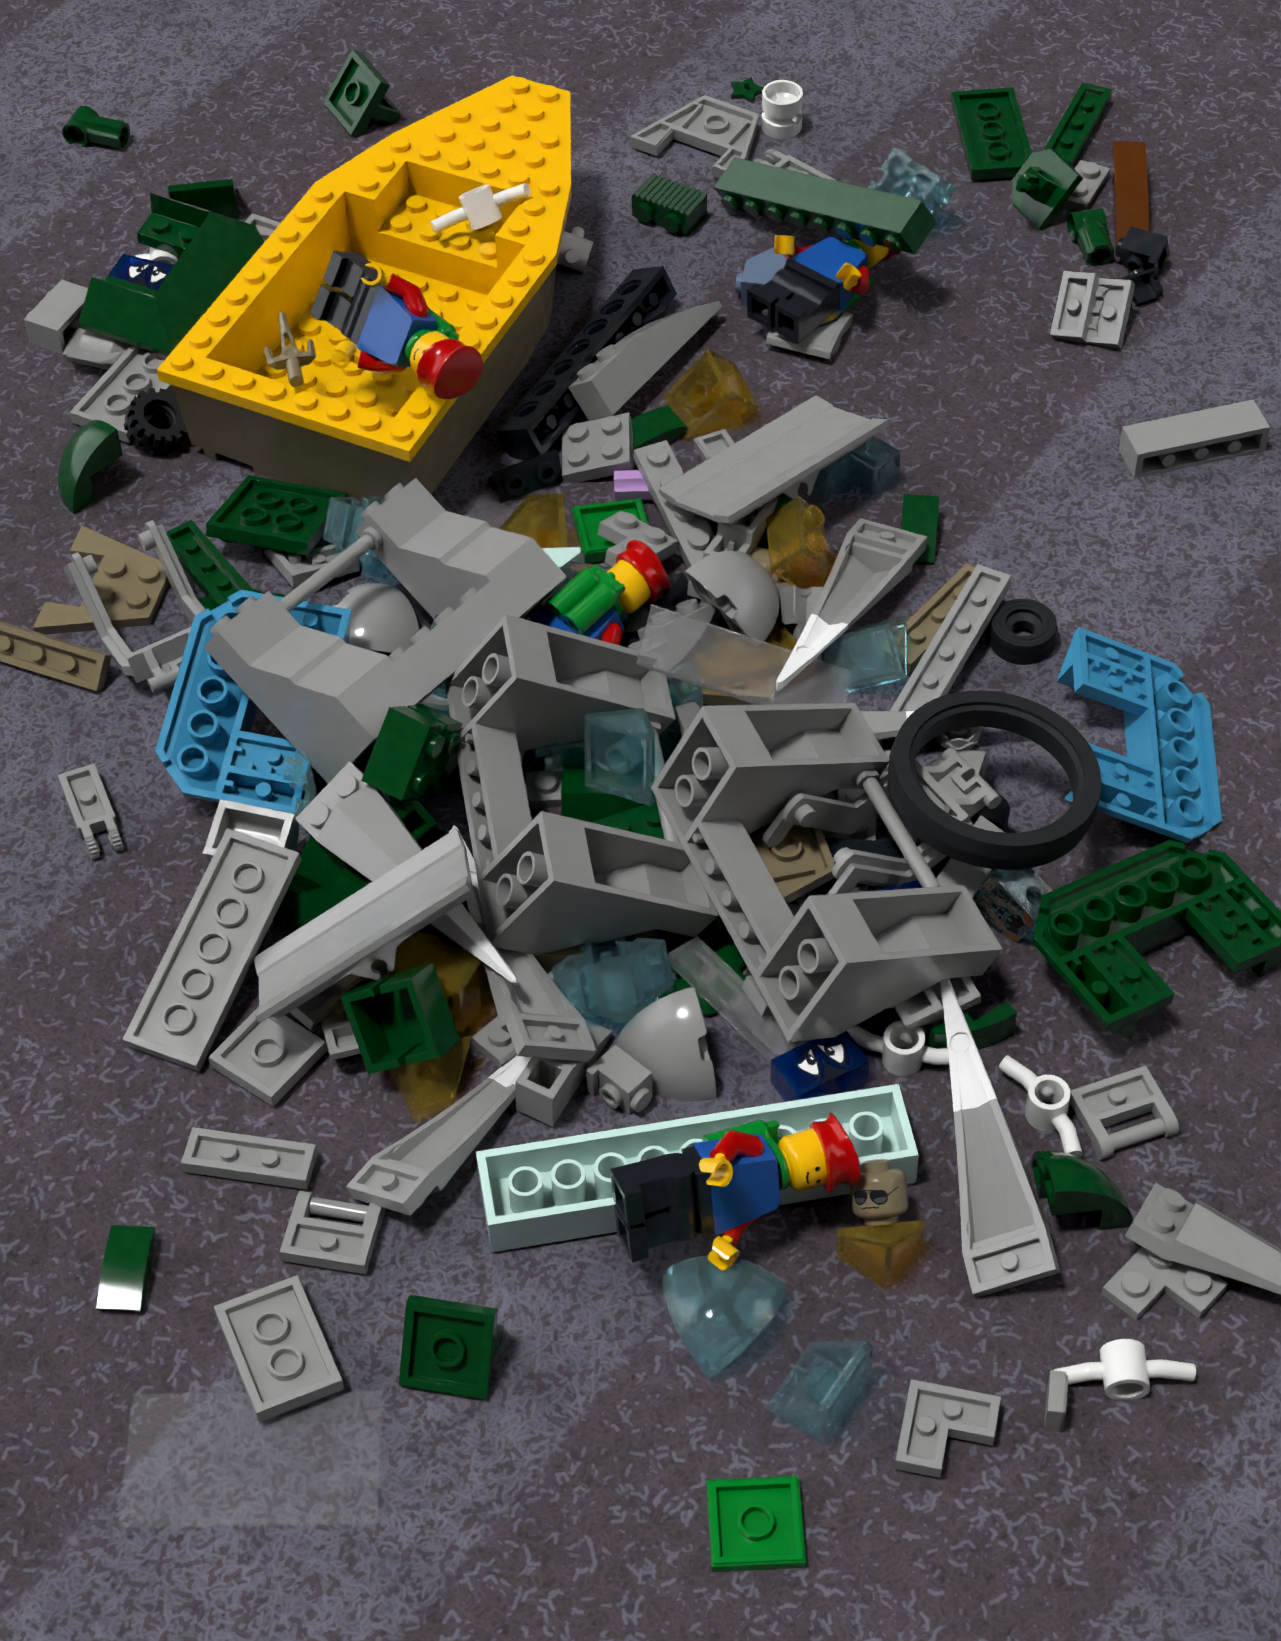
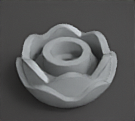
(960, 738)

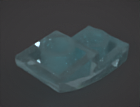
(302, 779)

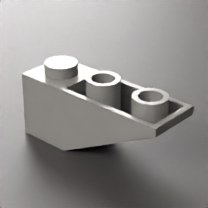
(550, 1083)

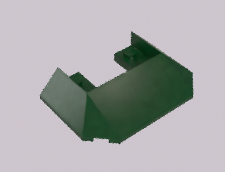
(210, 254)
(1115, 915)

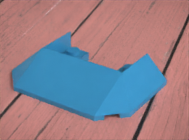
(210, 719)
(1170, 760)

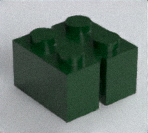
(412, 752)
(398, 1015)

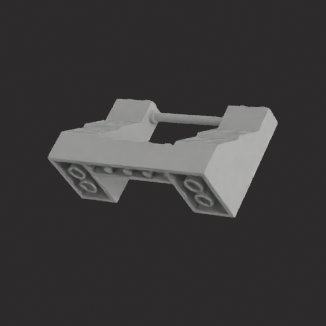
(336, 694)
(557, 876)
(840, 951)

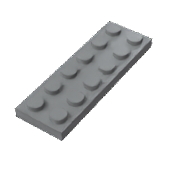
(212, 950)

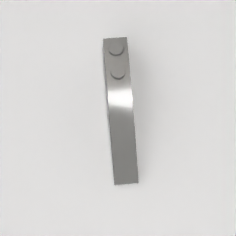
(633, 360)

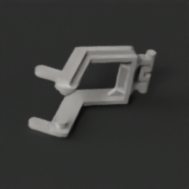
(156, 660)
(948, 786)

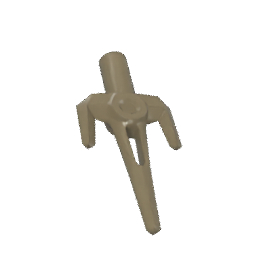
(290, 356)

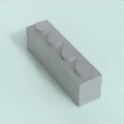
(1194, 438)

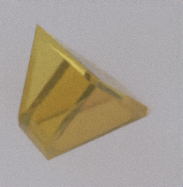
(540, 518)
(433, 1083)
(880, 1250)

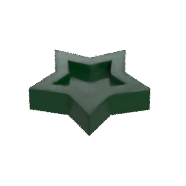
(745, 90)

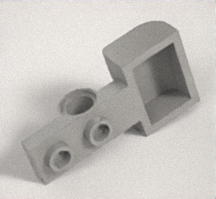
(258, 822)

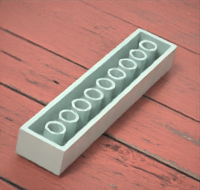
(565, 1184)

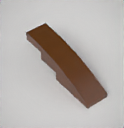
(1129, 187)

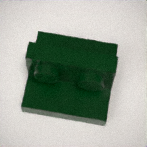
(360, 95)
(449, 1346)

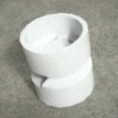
(782, 109)

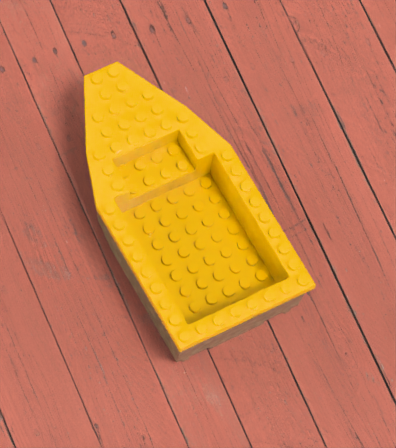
(491, 283)

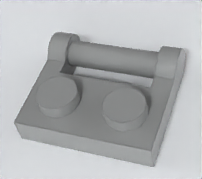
(1118, 1100)
(329, 1242)

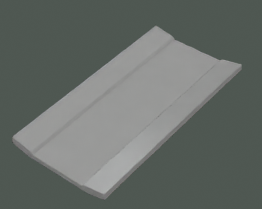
(771, 461)
(363, 927)

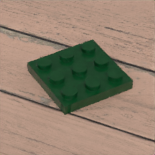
(273, 515)

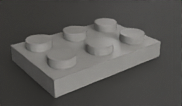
(278, 1348)

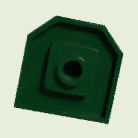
(1043, 186)

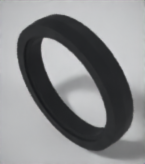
(977, 845)

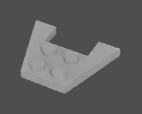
(705, 125)

